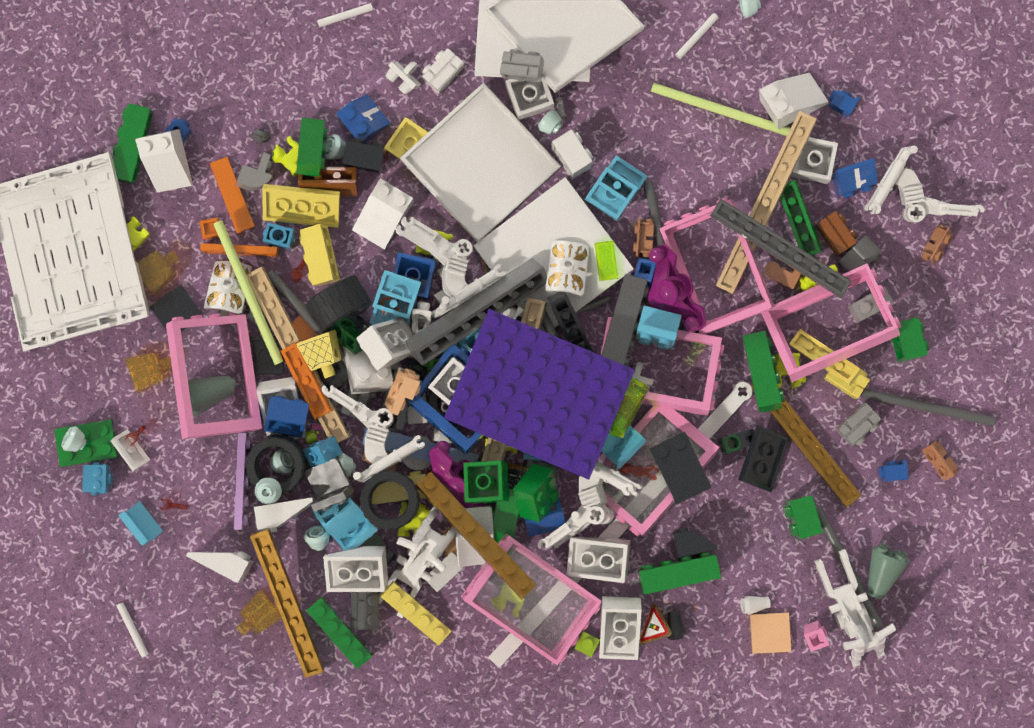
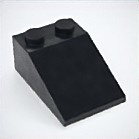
(680, 468)

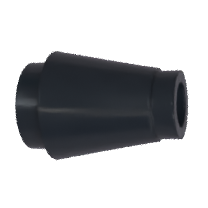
(675, 624)

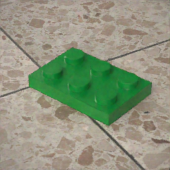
(97, 446)

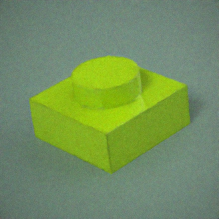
(587, 644)

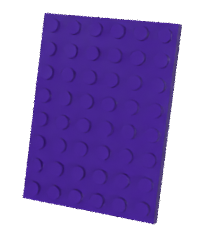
(539, 394)

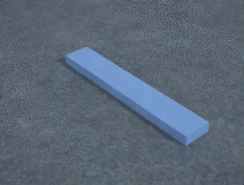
(397, 440)

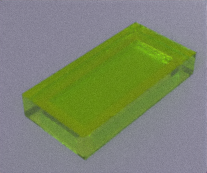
(606, 260)

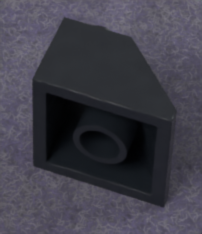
(364, 156)
(689, 542)

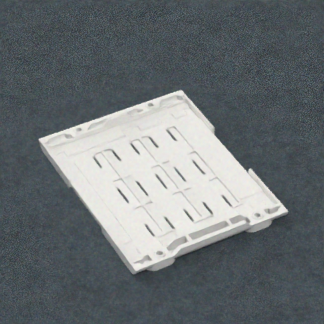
(116, 264)

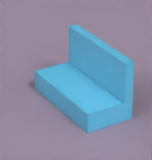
(141, 523)

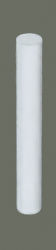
(344, 15)
(697, 35)
(132, 629)

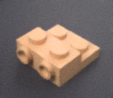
(404, 385)

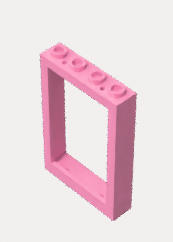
(817, 294)
(738, 315)
(688, 405)
(187, 425)

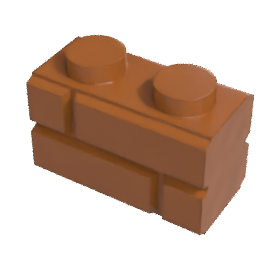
(836, 233)

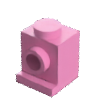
(815, 635)

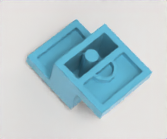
(616, 187)
(405, 294)
(658, 328)
(620, 449)
(346, 524)

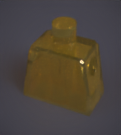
(157, 270)
(147, 370)
(258, 614)

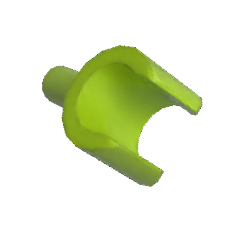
(311, 437)

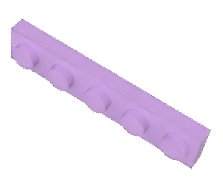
(242, 482)

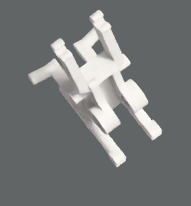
(912, 193)
(453, 258)
(375, 436)
(593, 504)
(423, 552)
(853, 614)

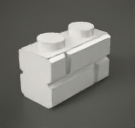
(443, 70)

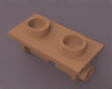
(643, 230)
(935, 251)
(945, 467)

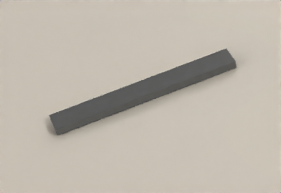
(780, 248)

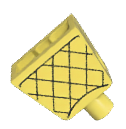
(321, 352)

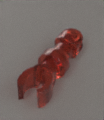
(639, 470)

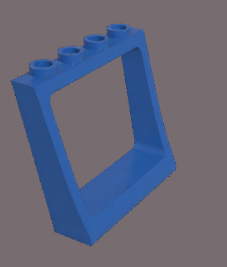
(432, 416)

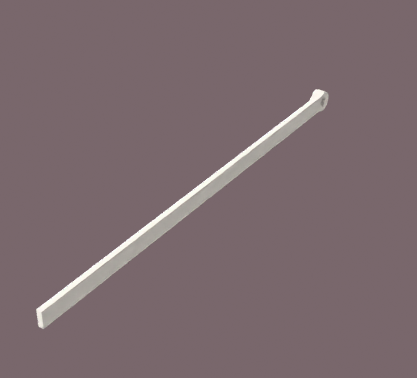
(616, 528)

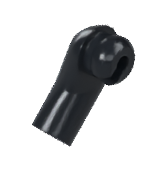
(418, 368)

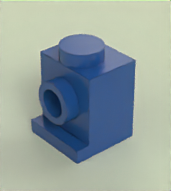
(842, 102)
(183, 125)
(645, 266)
(893, 472)

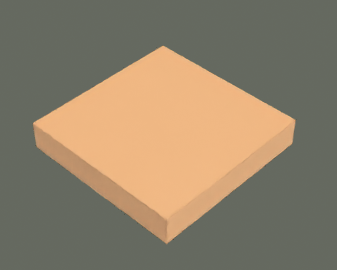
(770, 633)

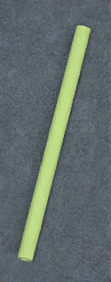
(719, 109)
(248, 292)

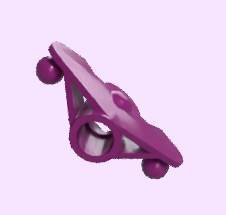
(673, 290)
(450, 472)

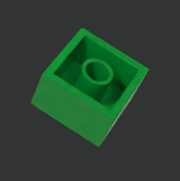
(910, 343)
(486, 482)
(536, 493)
(803, 517)

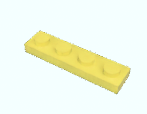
(814, 349)
(415, 613)

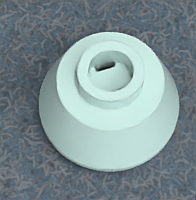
(749, 7)
(550, 123)
(334, 147)
(73, 440)
(282, 461)
(347, 464)
(272, 486)
(317, 537)

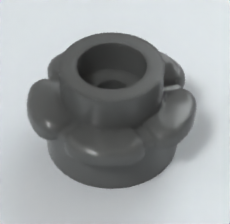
(260, 135)

